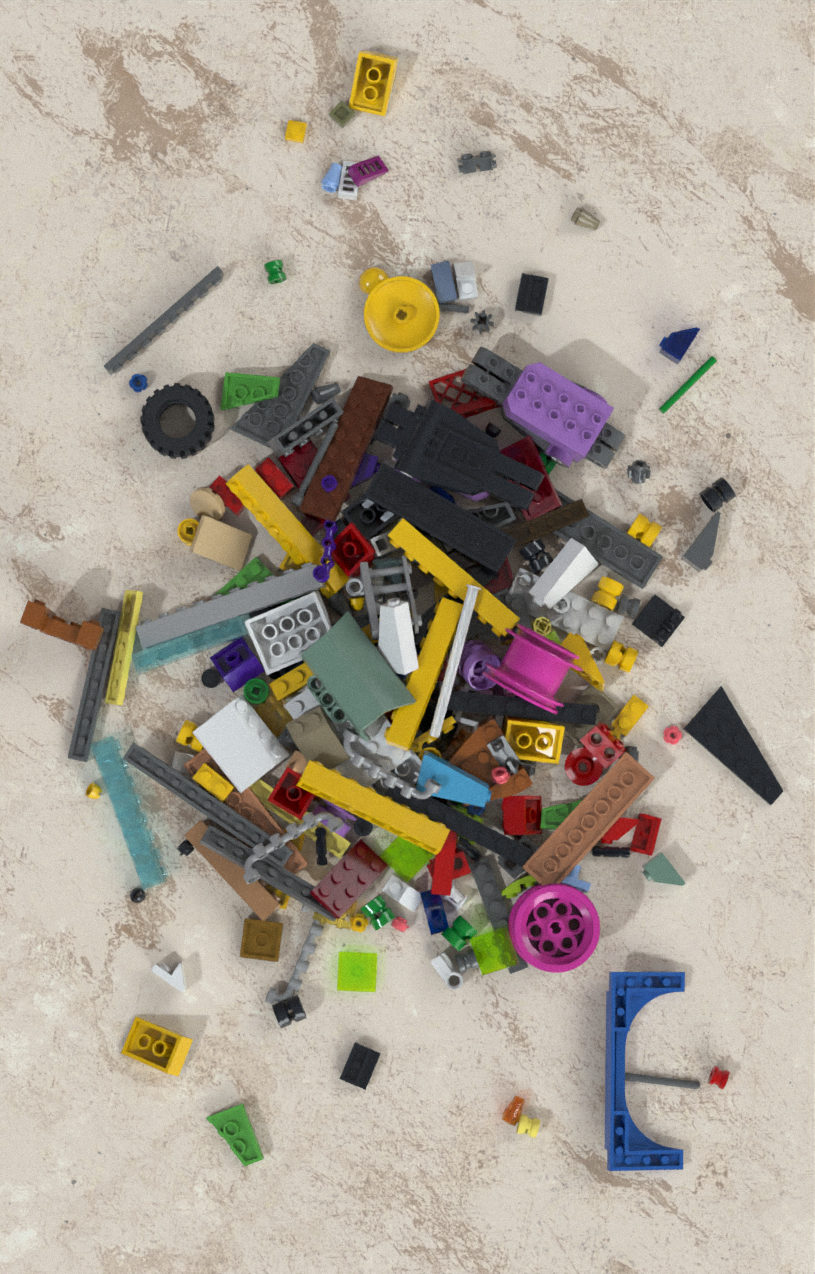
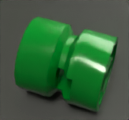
(256, 691)
(372, 907)
(459, 933)

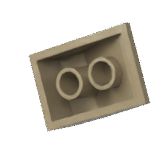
(318, 738)

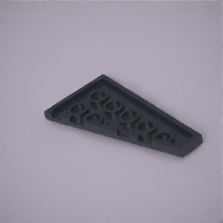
(725, 737)

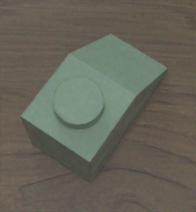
(661, 871)

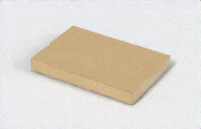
(221, 543)

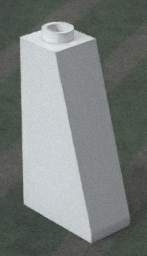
(563, 574)
(397, 637)

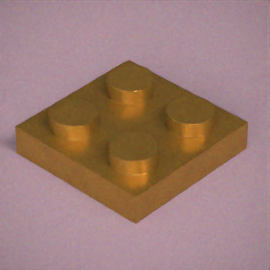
(261, 940)

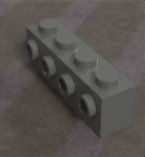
(305, 427)

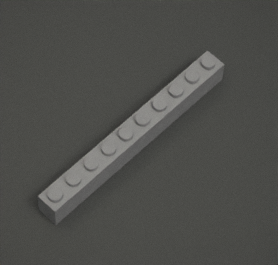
(223, 608)

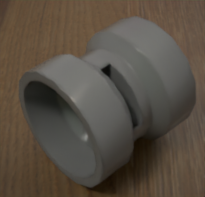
(630, 606)
(466, 961)

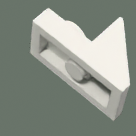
(465, 281)
(402, 893)
(175, 979)

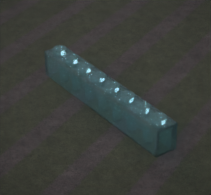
(128, 812)

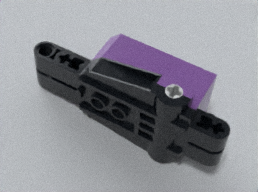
(454, 454)

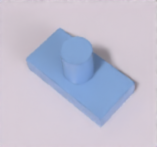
(571, 880)

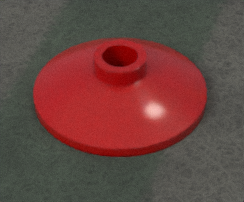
(575, 774)

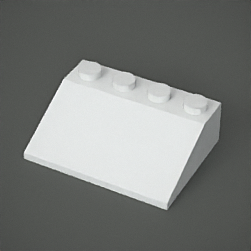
(288, 630)
(241, 743)

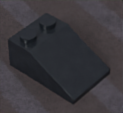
(368, 517)

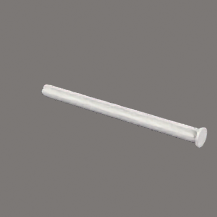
(454, 660)

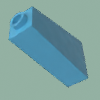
(455, 782)

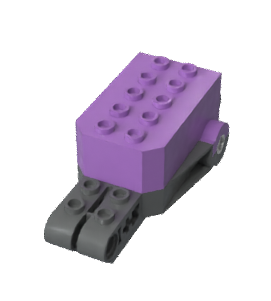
(540, 403)

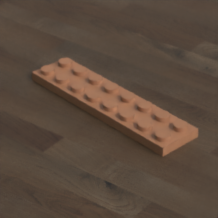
(251, 808)
(589, 821)

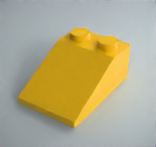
(373, 82)
(590, 672)
(534, 739)
(157, 1046)

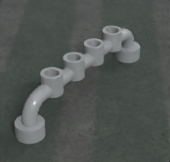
(390, 778)
(277, 841)
(301, 965)

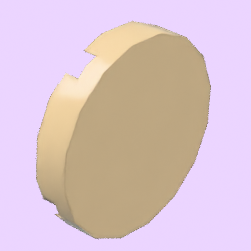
(207, 503)

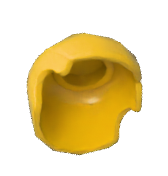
(371, 278)

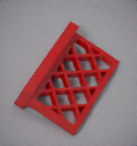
(467, 409)

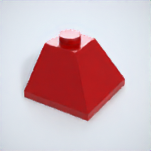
(289, 796)

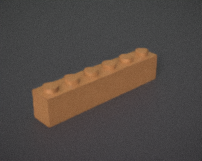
(255, 895)

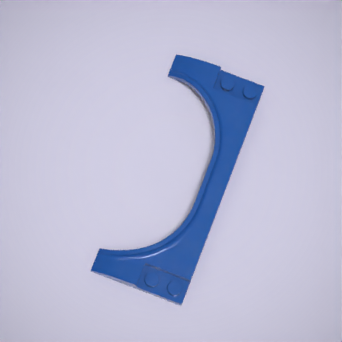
(625, 1144)

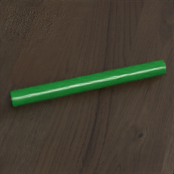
(688, 384)

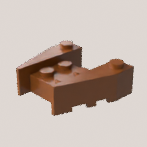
(46, 621)
(476, 759)

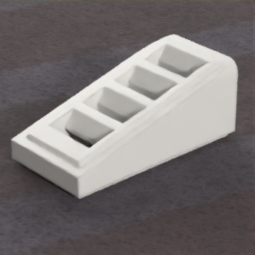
(344, 194)

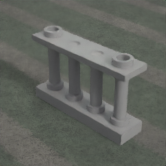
(370, 592)

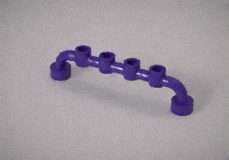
(322, 573)

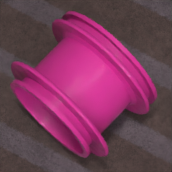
(533, 668)
(583, 938)

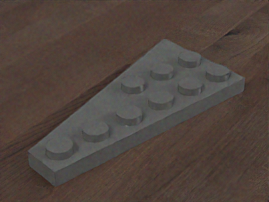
(274, 415)

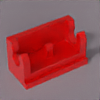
(645, 834)

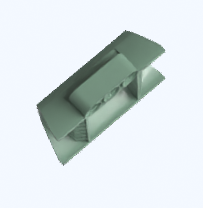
(353, 676)

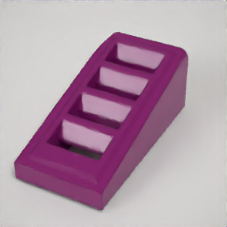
(356, 176)

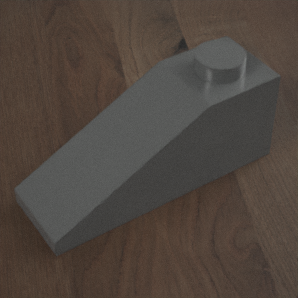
(703, 547)

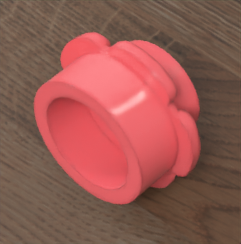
(667, 735)
(500, 775)
(399, 924)

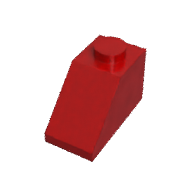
(619, 829)

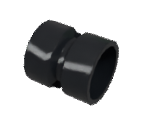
(712, 499)
(536, 549)
(282, 1013)

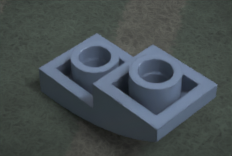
(444, 282)

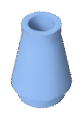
(332, 178)

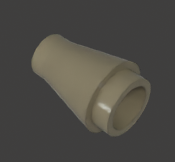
(584, 219)

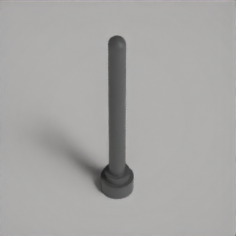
(298, 497)
(662, 1081)

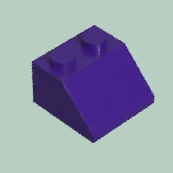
(237, 664)

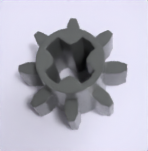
(482, 316)
(638, 471)

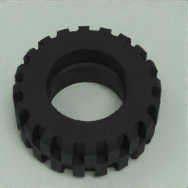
(163, 400)

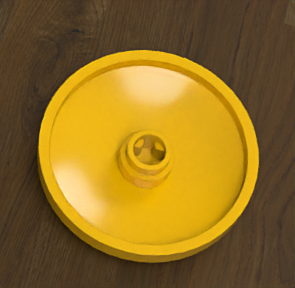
(401, 314)

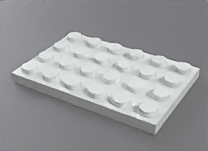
(375, 749)

